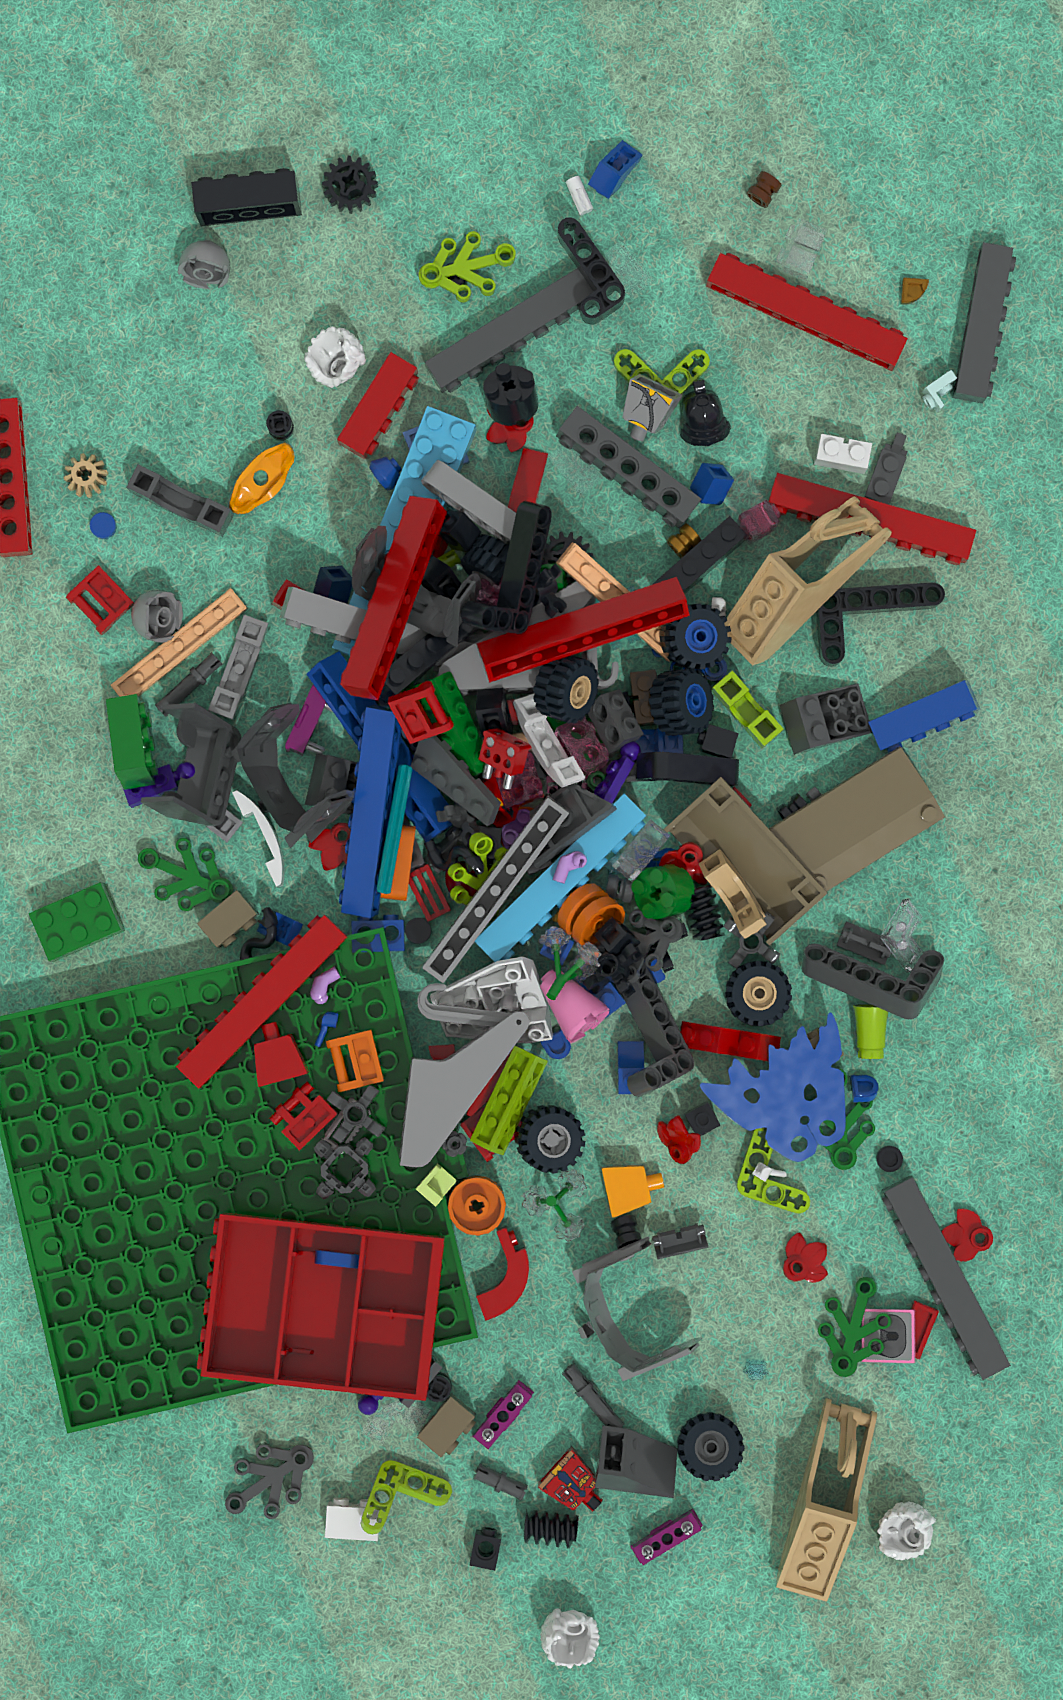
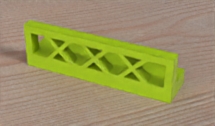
(508, 1100)

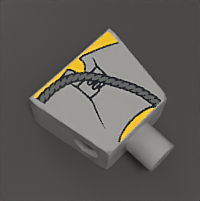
(648, 406)

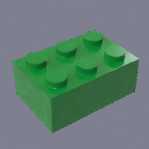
(131, 741)
(76, 922)

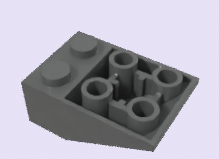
(825, 718)
(330, 777)
(635, 1463)

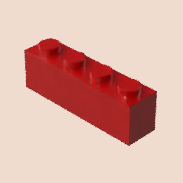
(378, 405)

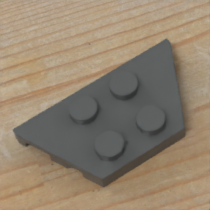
(584, 813)

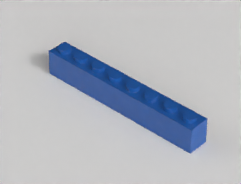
(423, 796)
(371, 811)

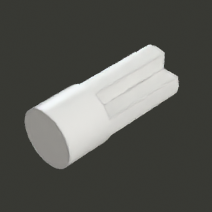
(579, 195)

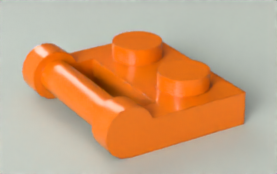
(363, 1058)

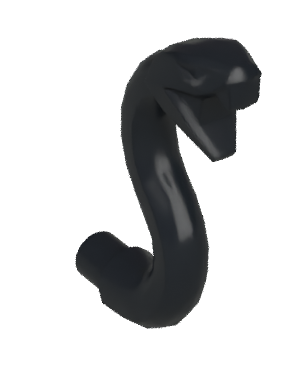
(472, 860)
(270, 923)

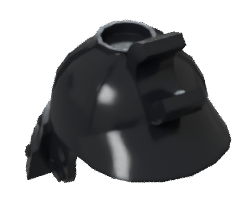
(703, 417)

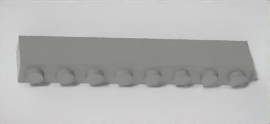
(344, 621)
(495, 889)

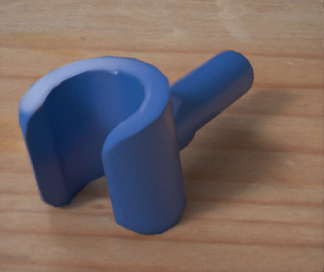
(329, 1020)

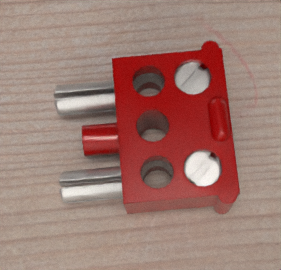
(504, 754)

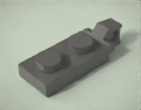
(887, 471)

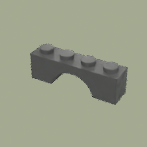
(179, 501)

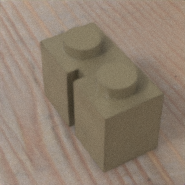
(228, 919)
(447, 1425)

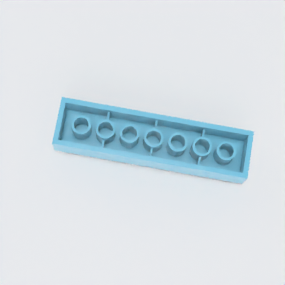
(545, 894)

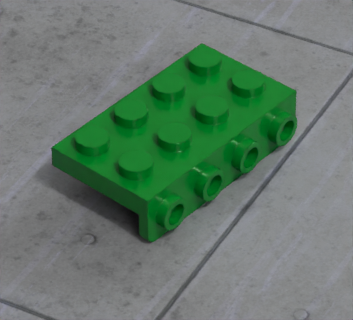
(463, 736)

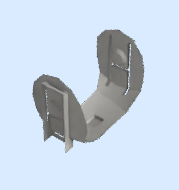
(617, 1348)

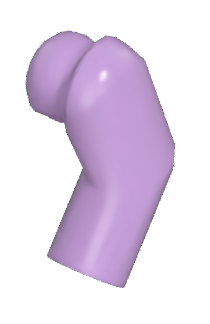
(567, 863)
(320, 985)

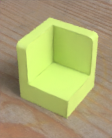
(436, 1184)

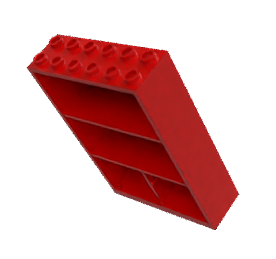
(318, 1324)

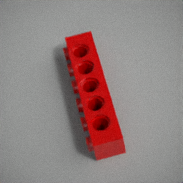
(21, 541)

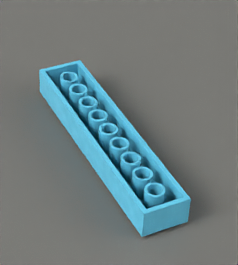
(437, 438)

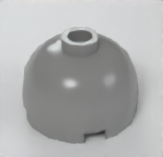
(204, 263)
(157, 615)

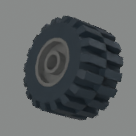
(710, 1446)

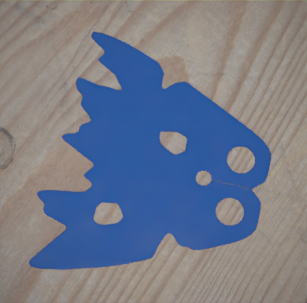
(782, 1093)

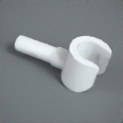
(720, 604)
(763, 1172)

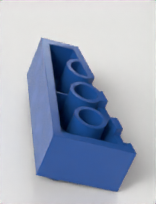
(925, 715)

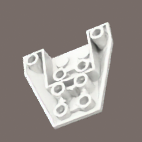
(502, 988)

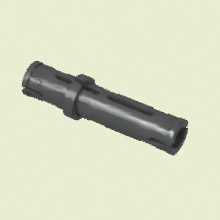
(190, 682)
(586, 1390)

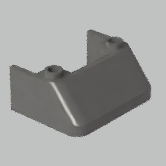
(209, 748)

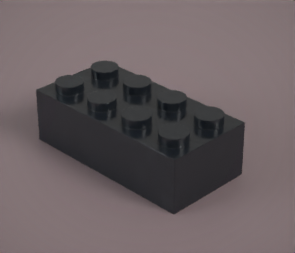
(246, 197)

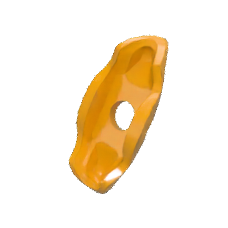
(276, 464)

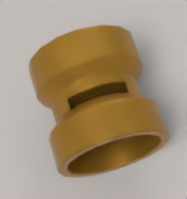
(683, 542)

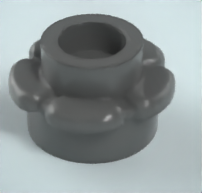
(460, 1148)

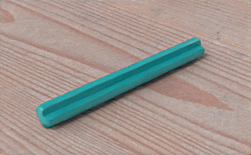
(394, 829)

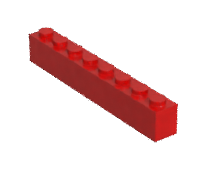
(806, 312)
(908, 528)
(393, 598)
(583, 629)
(261, 1001)

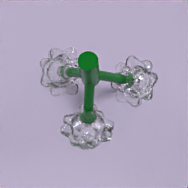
(581, 967)
(538, 1201)

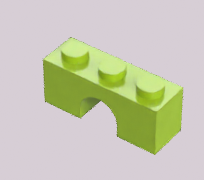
(746, 710)

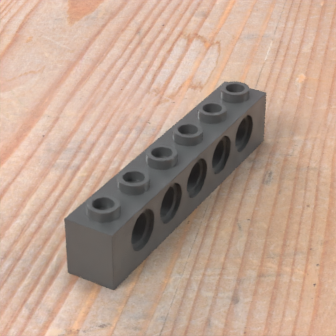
(624, 454)

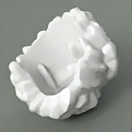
(334, 356)
(905, 1531)
(569, 1638)

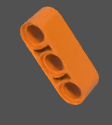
(403, 865)

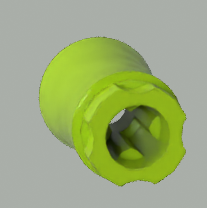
(870, 1030)

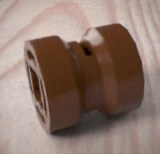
(763, 189)

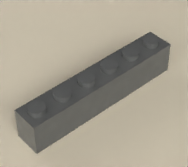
(983, 323)

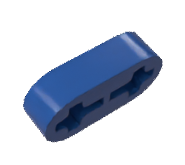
(337, 1259)

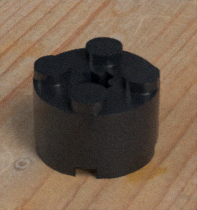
(510, 394)

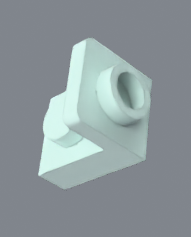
(941, 386)

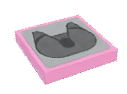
(898, 1338)

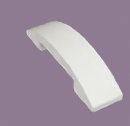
(545, 745)
(275, 866)

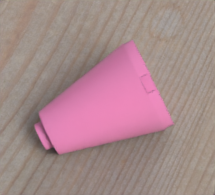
(574, 1007)

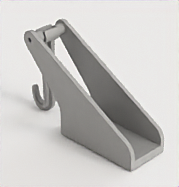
(470, 672)
(446, 1088)

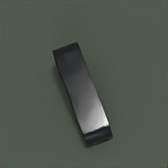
(586, 267)
(686, 768)

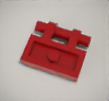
(309, 1121)

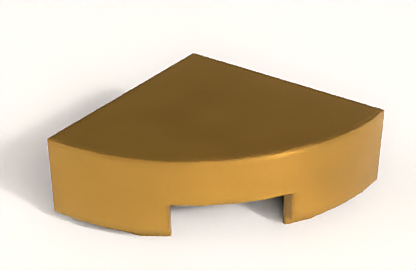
(912, 289)

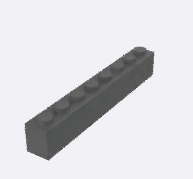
(510, 331)
(945, 1277)

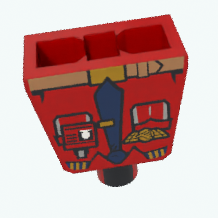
(571, 1482)

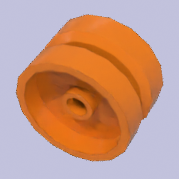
(587, 912)
(472, 1220)

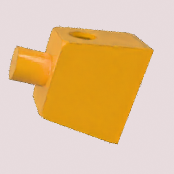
(629, 1187)

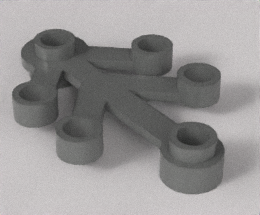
(659, 935)
(273, 1477)

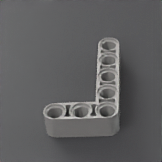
(471, 500)

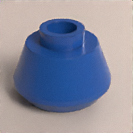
(386, 472)

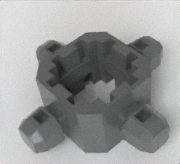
(324, 1150)

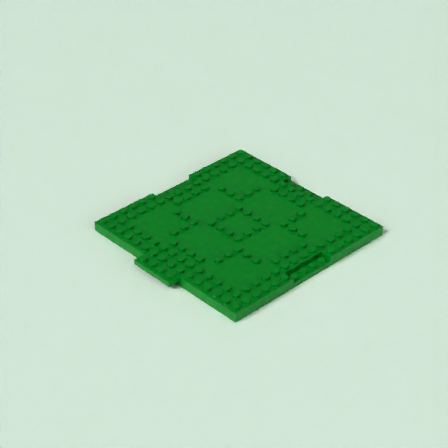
(132, 1164)

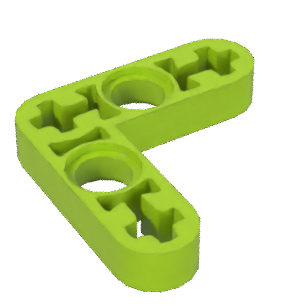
(667, 381)
(759, 1192)
(399, 1483)

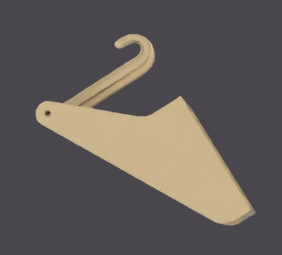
(780, 601)
(821, 1533)

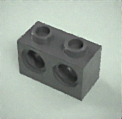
(614, 721)

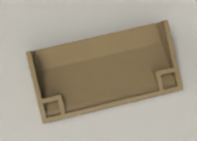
(860, 819)
(770, 870)

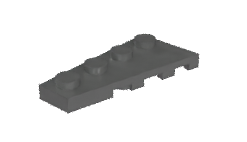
(453, 778)

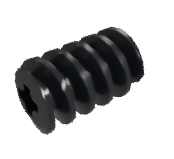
(703, 914)
(550, 1529)

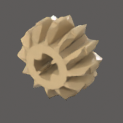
(78, 483)

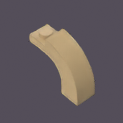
(734, 892)

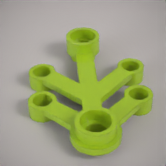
(463, 267)
(480, 845)

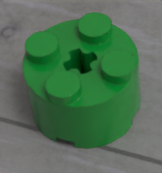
(663, 891)

